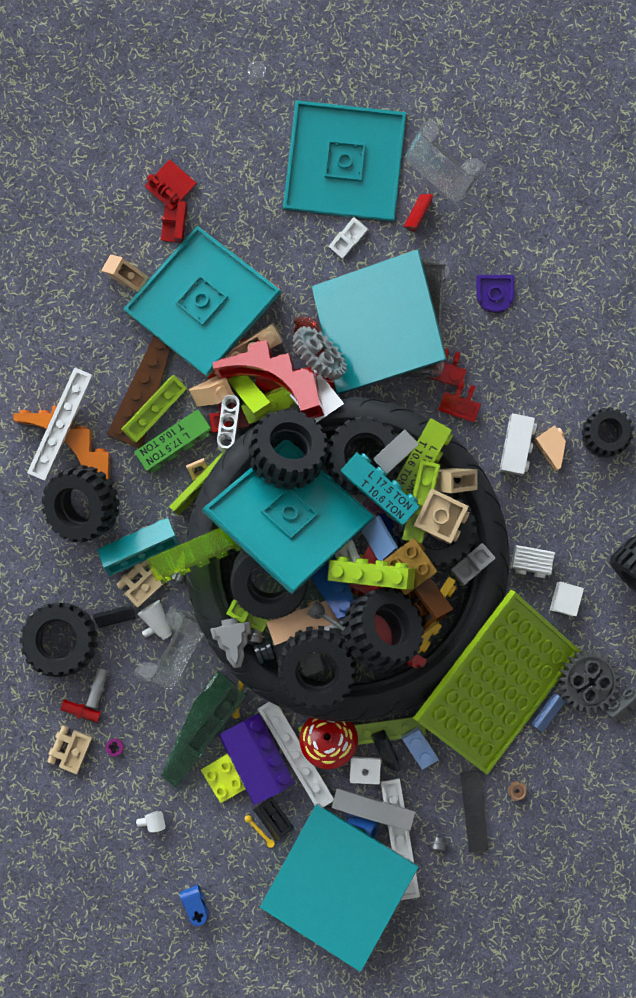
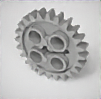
(329, 362)

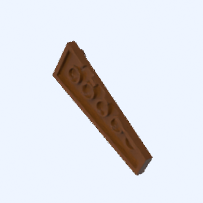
(142, 388)

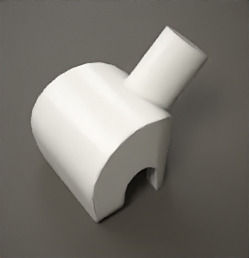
(153, 821)

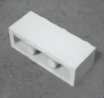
(517, 444)

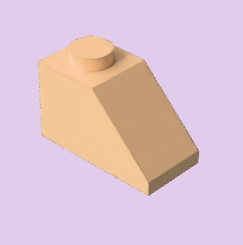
(124, 273)
(211, 391)
(552, 446)

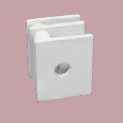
(566, 599)
(365, 770)

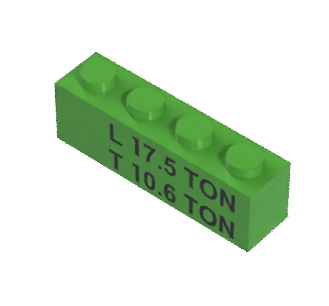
(172, 441)

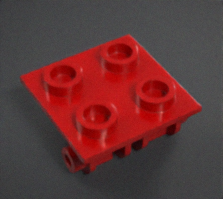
(170, 184)

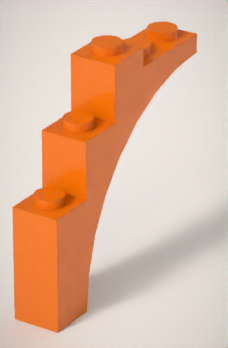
(78, 439)

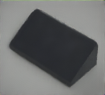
(114, 616)
(386, 750)
(273, 818)

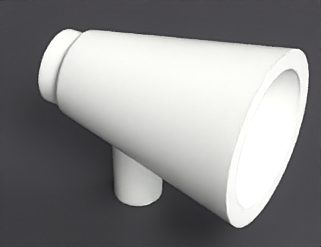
(155, 618)

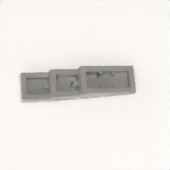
(373, 809)

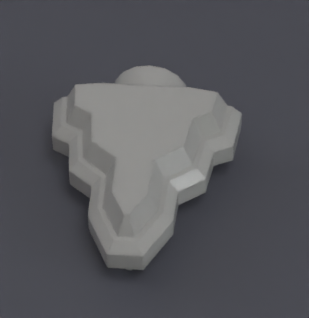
(232, 638)

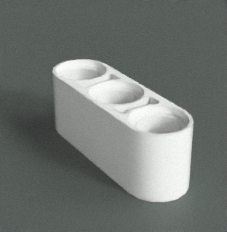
(228, 415)

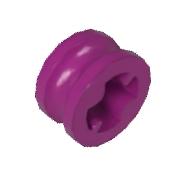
(119, 743)

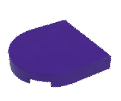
(495, 292)

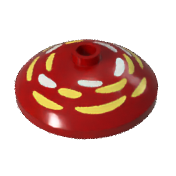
(328, 753)

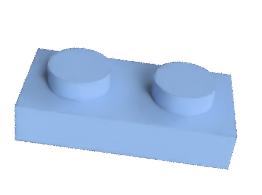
(420, 748)

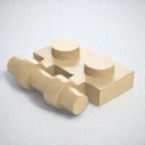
(142, 589)
(75, 751)

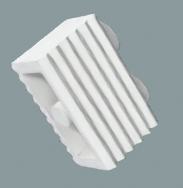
(532, 560)

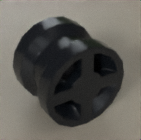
(264, 652)

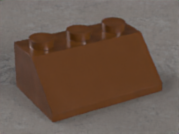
(430, 603)

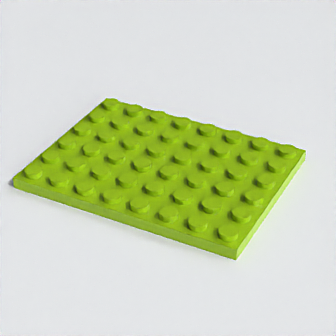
(497, 683)

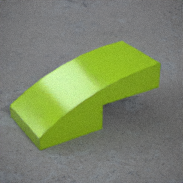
(237, 612)

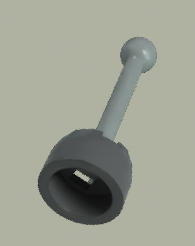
(317, 611)

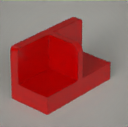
(174, 223)

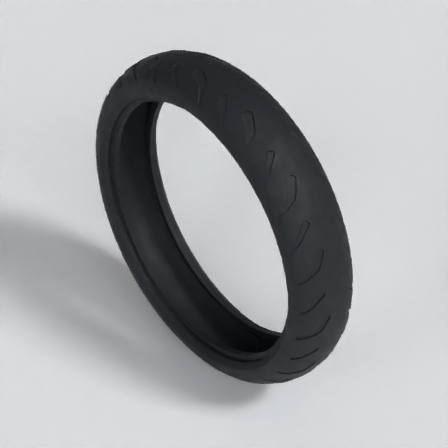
(403, 689)

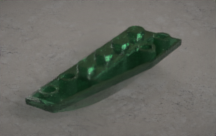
(204, 722)

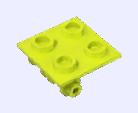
(223, 778)

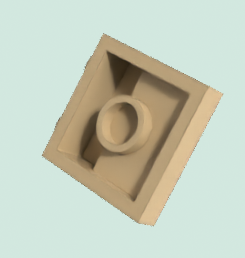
(441, 516)

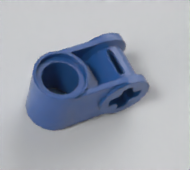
(193, 902)

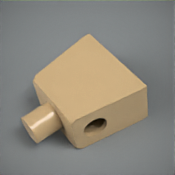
(446, 483)

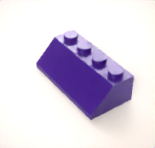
(256, 759)

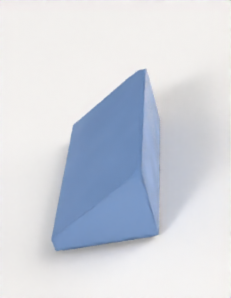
(379, 539)
(548, 712)

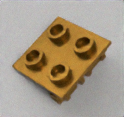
(415, 557)

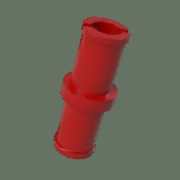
(80, 711)

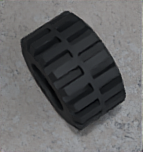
(620, 422)

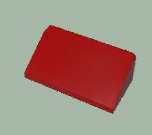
(418, 212)

